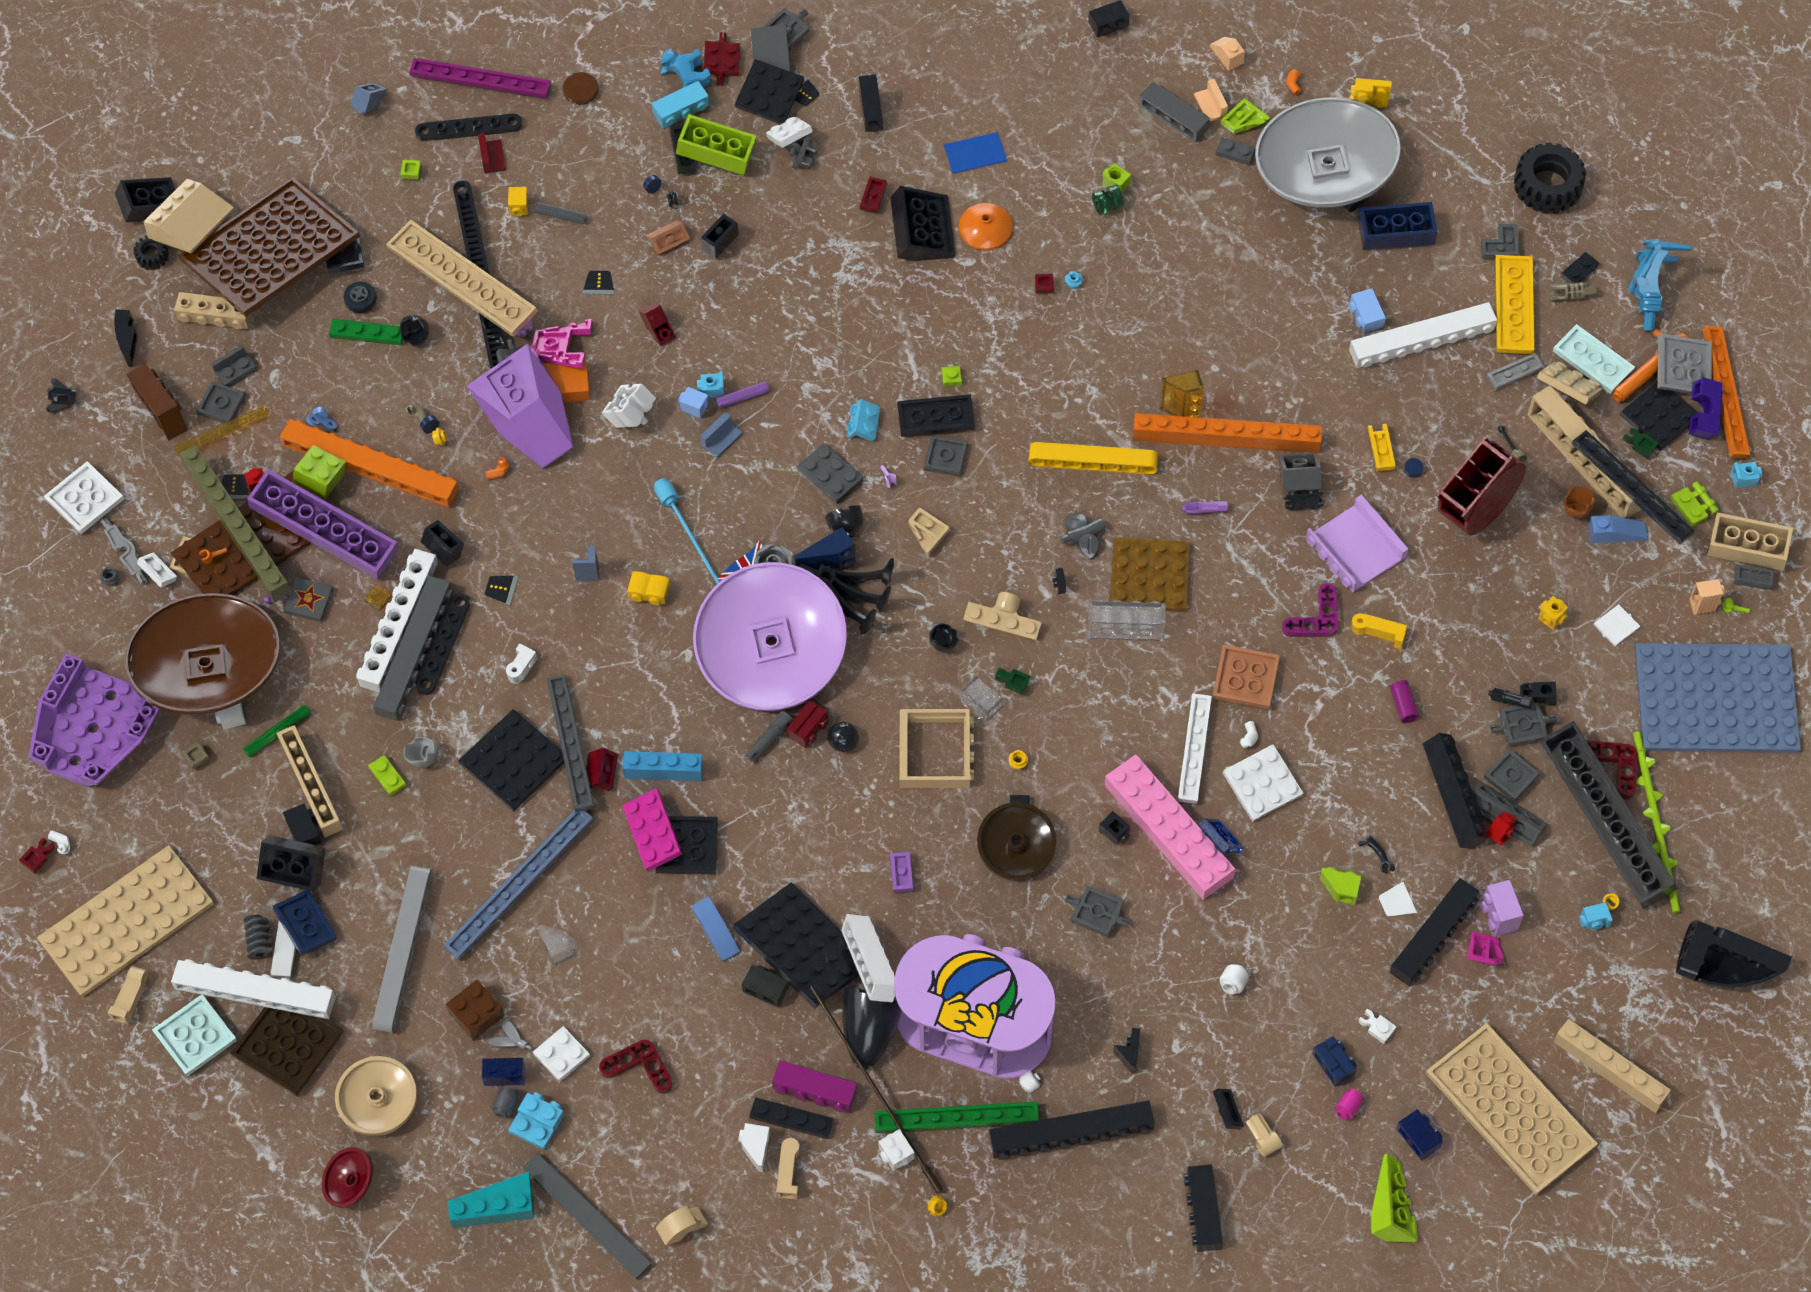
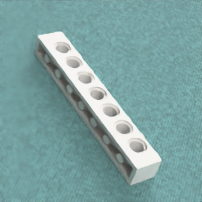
(374, 679)

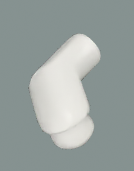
(62, 842)

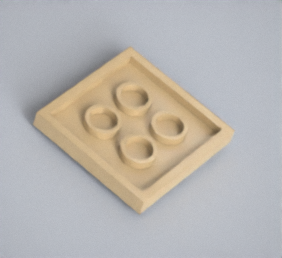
(1570, 382)

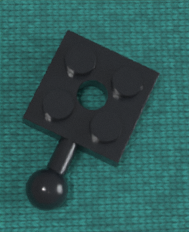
(352, 261)

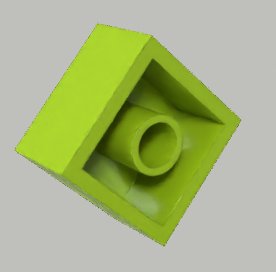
(319, 472)

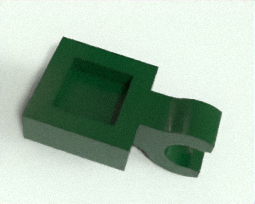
(1014, 681)

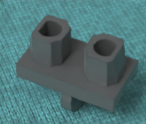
(805, 146)

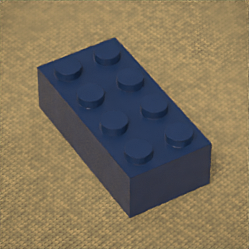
(1397, 225)

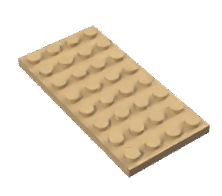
(125, 921)
(1511, 1109)

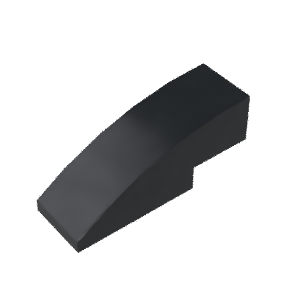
(125, 334)

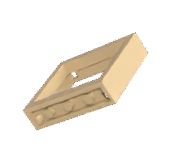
(936, 716)

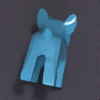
(684, 67)

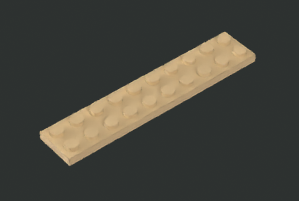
(462, 278)

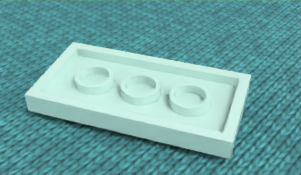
(1593, 358)

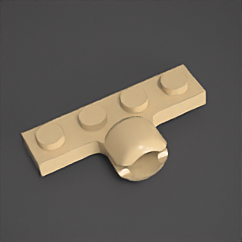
(1003, 617)

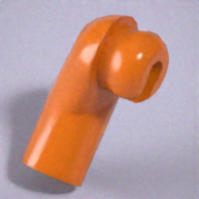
(1291, 81)
(500, 470)

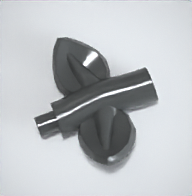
(1083, 533)

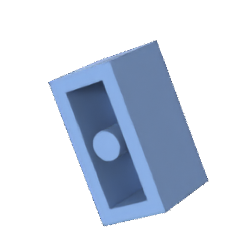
(1367, 311)

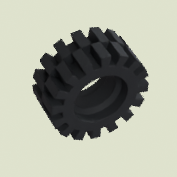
(150, 261)

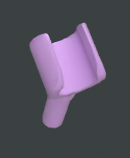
(889, 478)

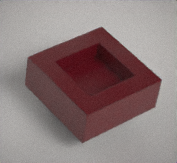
(1044, 283)

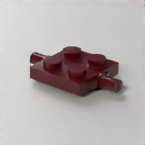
(722, 58)

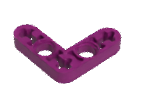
(1323, 618)

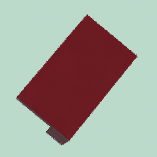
(491, 154)
(601, 768)

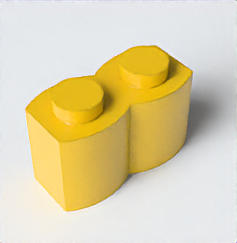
(648, 588)

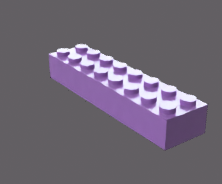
(322, 524)

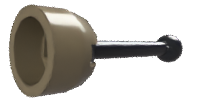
(1518, 453)

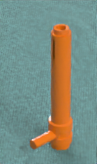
(1640, 376)

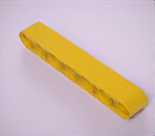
(1093, 458)

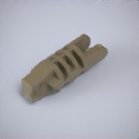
(1572, 291)

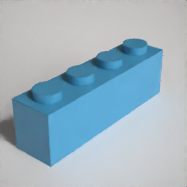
(662, 766)

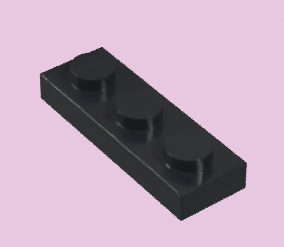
(683, 164)

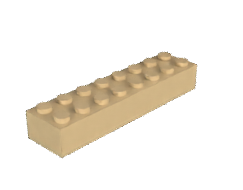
(1562, 426)

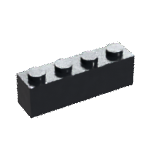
(1204, 1208)

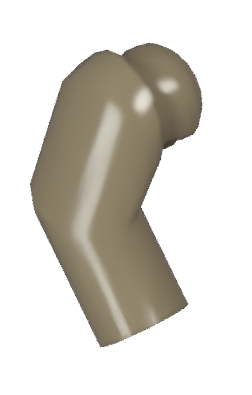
(416, 411)

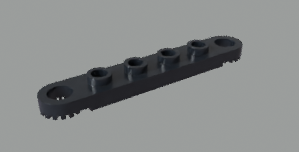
(468, 127)
(442, 644)

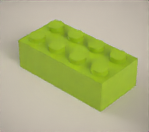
(716, 144)

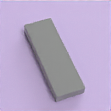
(1515, 371)

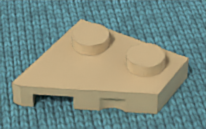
(927, 530)

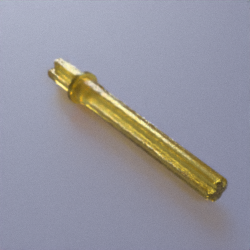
(223, 429)

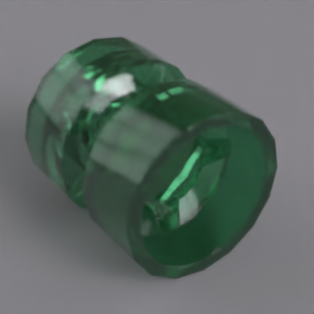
(1108, 199)

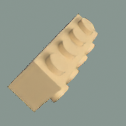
(209, 310)

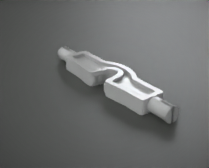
(119, 543)

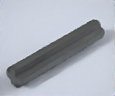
(560, 213)

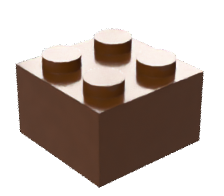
(475, 1010)

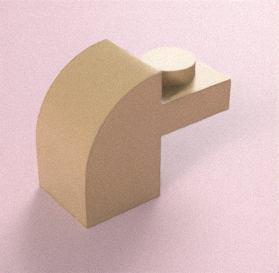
(679, 1223)

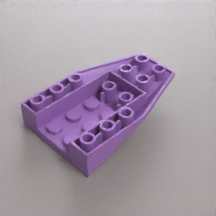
(525, 406)

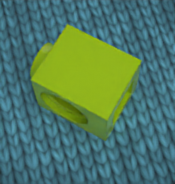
(1123, 177)

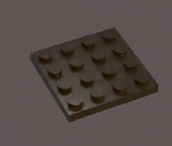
(286, 1046)

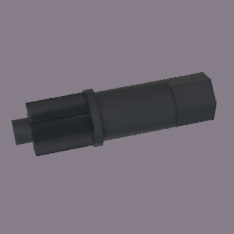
(1511, 698)

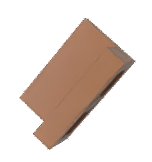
(668, 236)

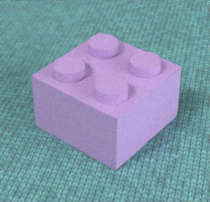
(1502, 908)

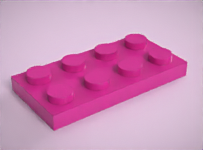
(652, 829)

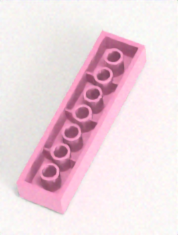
(1169, 827)

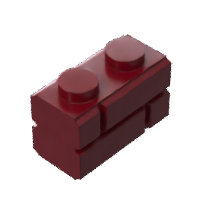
(807, 724)

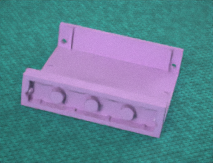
(1358, 545)

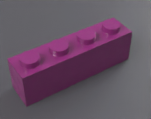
(814, 1086)

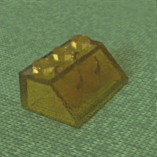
(1182, 394)

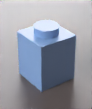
(693, 402)

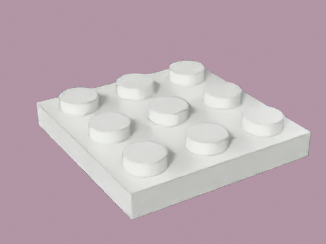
(84, 497)
(1262, 783)

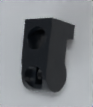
(1540, 691)

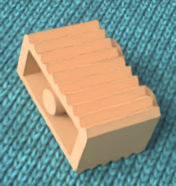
(1706, 596)

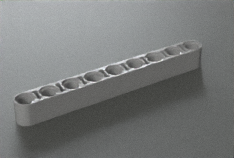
(402, 949)

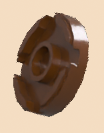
(580, 88)

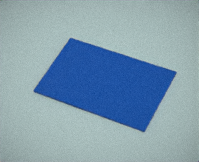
(975, 152)

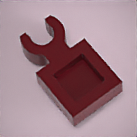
(35, 857)

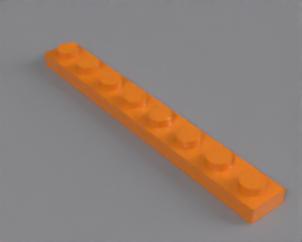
(1730, 406)

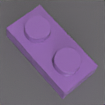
(901, 872)

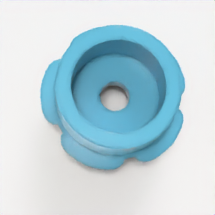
(1073, 283)

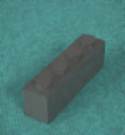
(1174, 111)

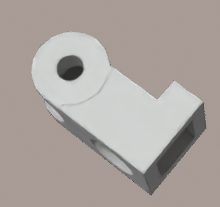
(521, 665)

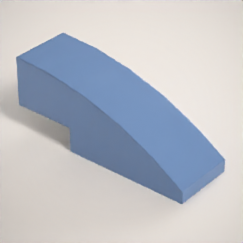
(715, 929)

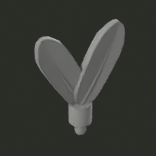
(512, 1039)

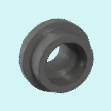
(109, 571)

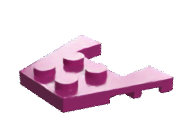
(553, 344)

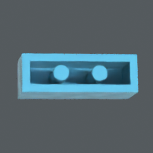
(680, 104)

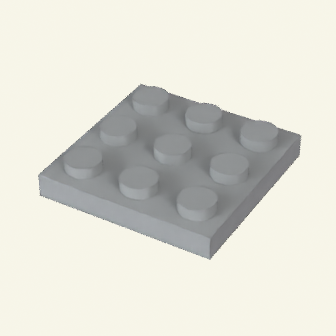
(1682, 362)

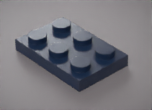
(304, 922)

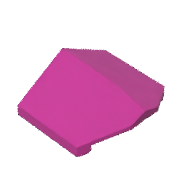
(1485, 949)

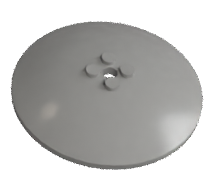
(1320, 130)

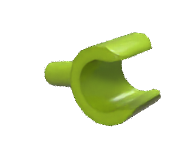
(1728, 606)

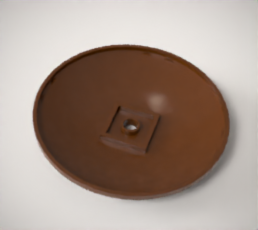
(215, 628)

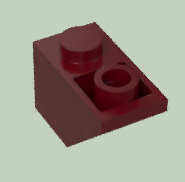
(657, 323)

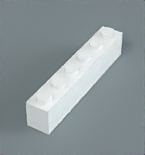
(869, 957)

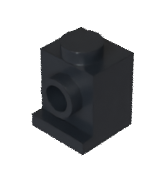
(1112, 823)

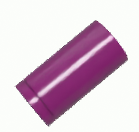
(1404, 701)

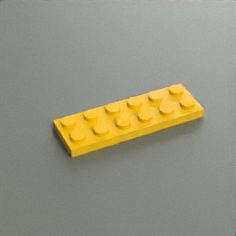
(1514, 304)

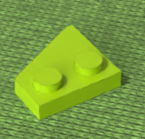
(1244, 117)

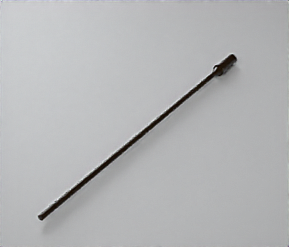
(926, 1169)

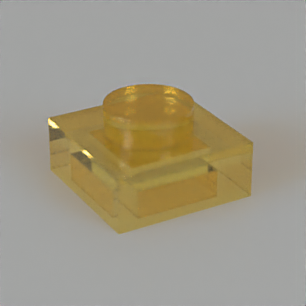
(377, 597)

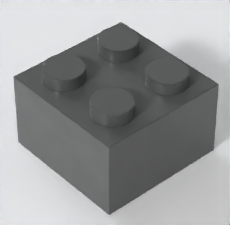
(1300, 472)

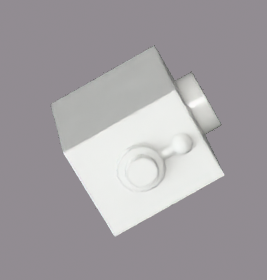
(896, 1150)

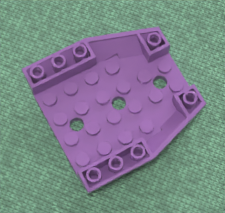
(71, 707)

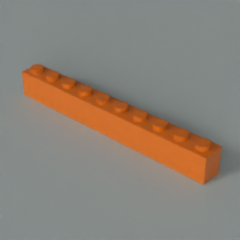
(1227, 433)
(373, 464)

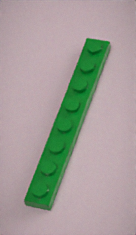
(957, 1117)

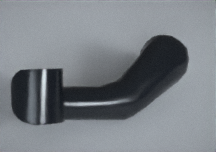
(1380, 852)

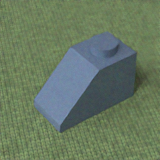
(367, 97)

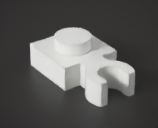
(1379, 1028)

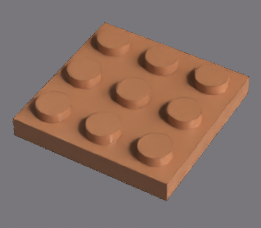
(1246, 676)

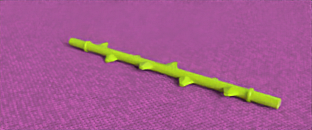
(1652, 813)

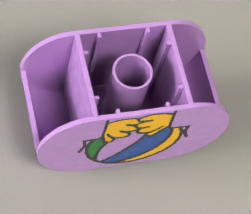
(975, 1005)

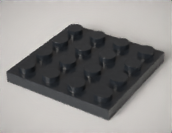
(513, 760)

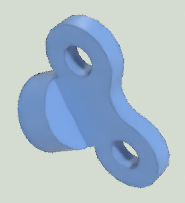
(320, 417)

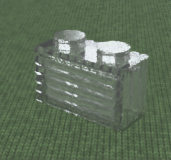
(980, 698)

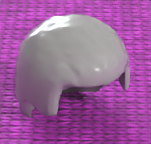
(421, 752)

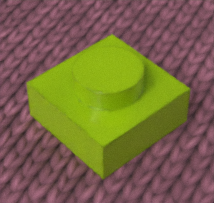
(410, 169)
(951, 376)

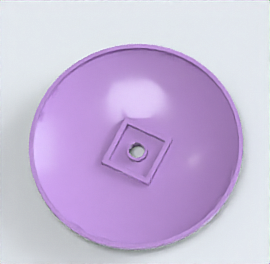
(762, 604)

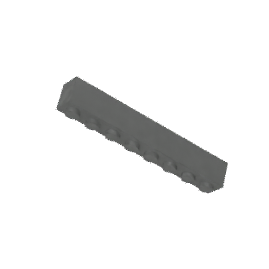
(413, 648)

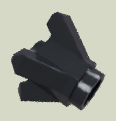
(60, 395)

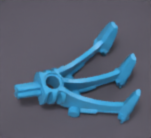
(1645, 279)

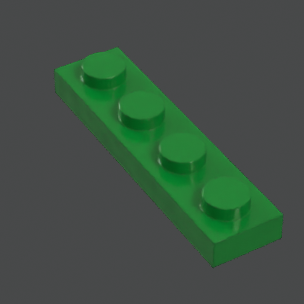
(365, 332)

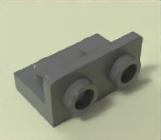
(233, 366)

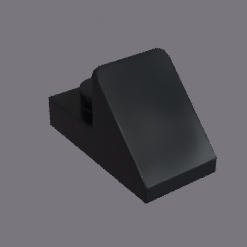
(1128, 1053)

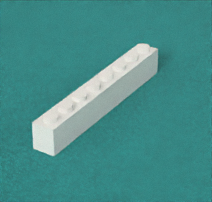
(1423, 335)
(253, 989)

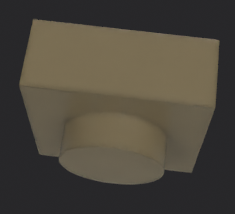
(195, 755)

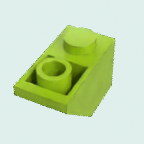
(1341, 885)

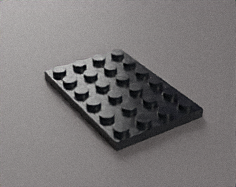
(799, 944)

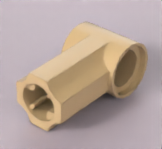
(1266, 1140)

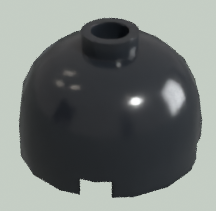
(849, 519)

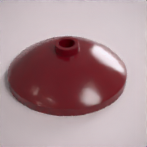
(347, 1177)

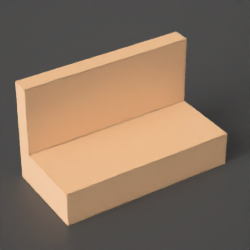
(1212, 101)

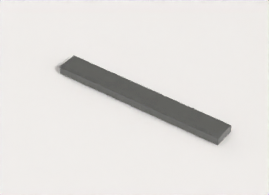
(570, 743)
(587, 1216)

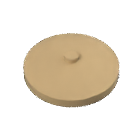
(376, 1096)

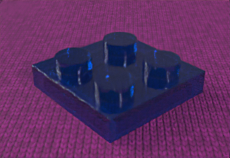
(1222, 837)

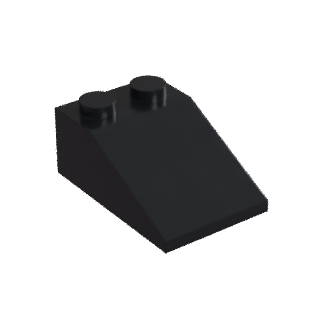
(142, 196)

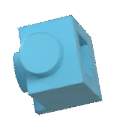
(711, 384)
(1745, 474)
(1595, 917)

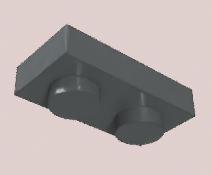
(1235, 151)

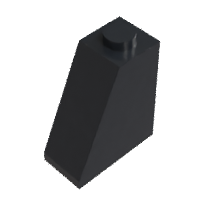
(870, 103)

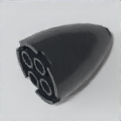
(868, 1024)

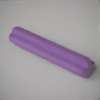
(742, 395)

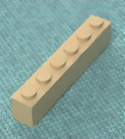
(309, 781)
(1612, 1065)

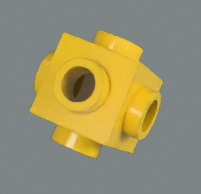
(1553, 612)

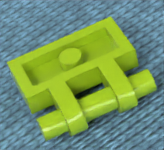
(1689, 506)

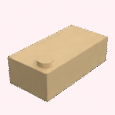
(1750, 541)

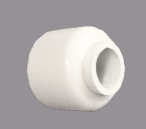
(1234, 979)

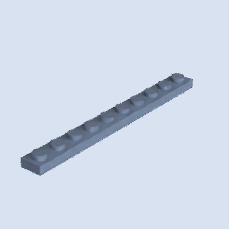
(517, 883)

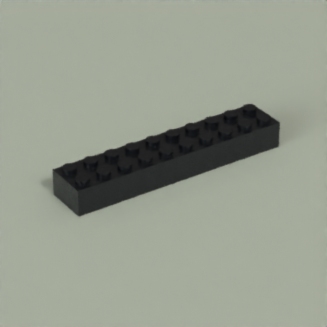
(1608, 815)

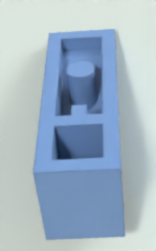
(1615, 529)

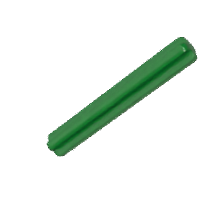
(271, 734)

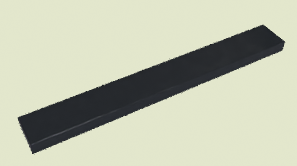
(1633, 487)

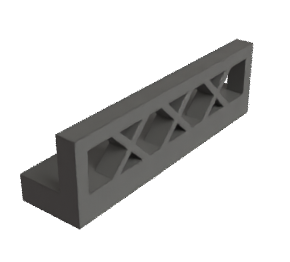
(1493, 803)

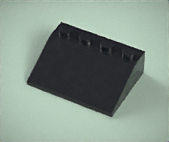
(922, 225)

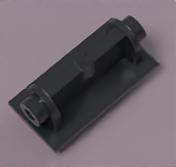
(1311, 498)

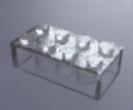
(1126, 620)

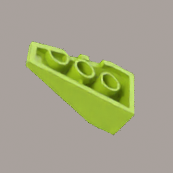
(1390, 1210)

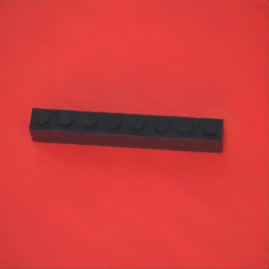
(1071, 1129)

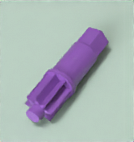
(1205, 507)

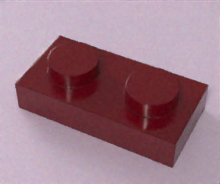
(873, 194)

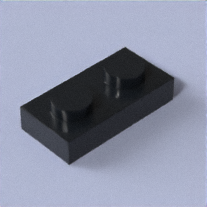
(1579, 269)

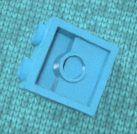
(536, 1120)

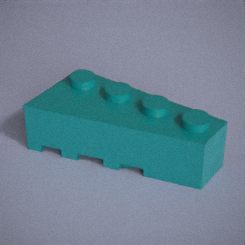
(494, 1204)

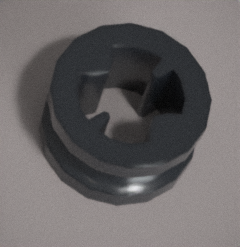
(672, 198)

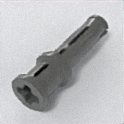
(775, 730)

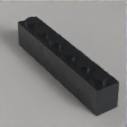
(1455, 791)
(1434, 931)

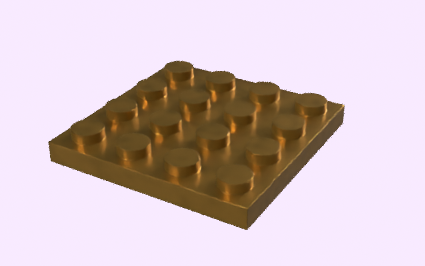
(1150, 572)

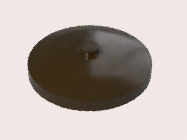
(1016, 841)

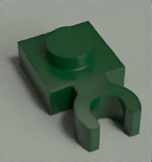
(1641, 444)

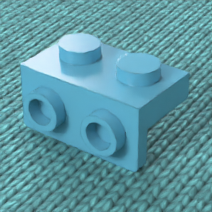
(863, 420)

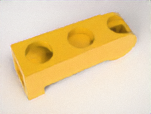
(1379, 628)

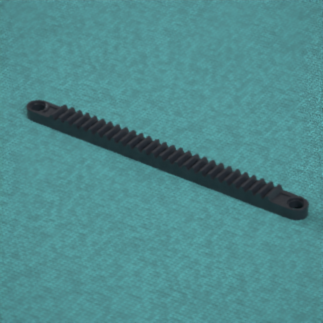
(476, 254)

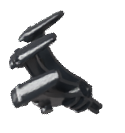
(841, 585)

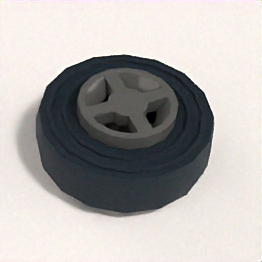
(355, 292)

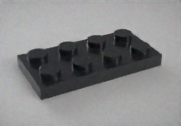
(936, 415)

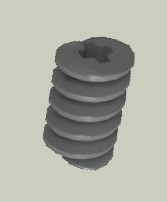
(257, 936)

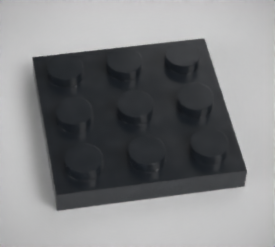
(769, 91)
(1659, 415)
(698, 845)

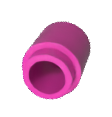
(1349, 1104)

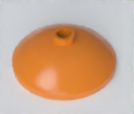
(982, 233)

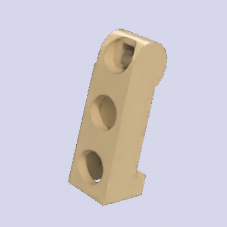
(129, 995)
(789, 1152)

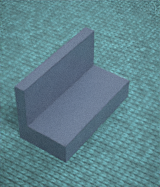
(720, 435)
(587, 569)

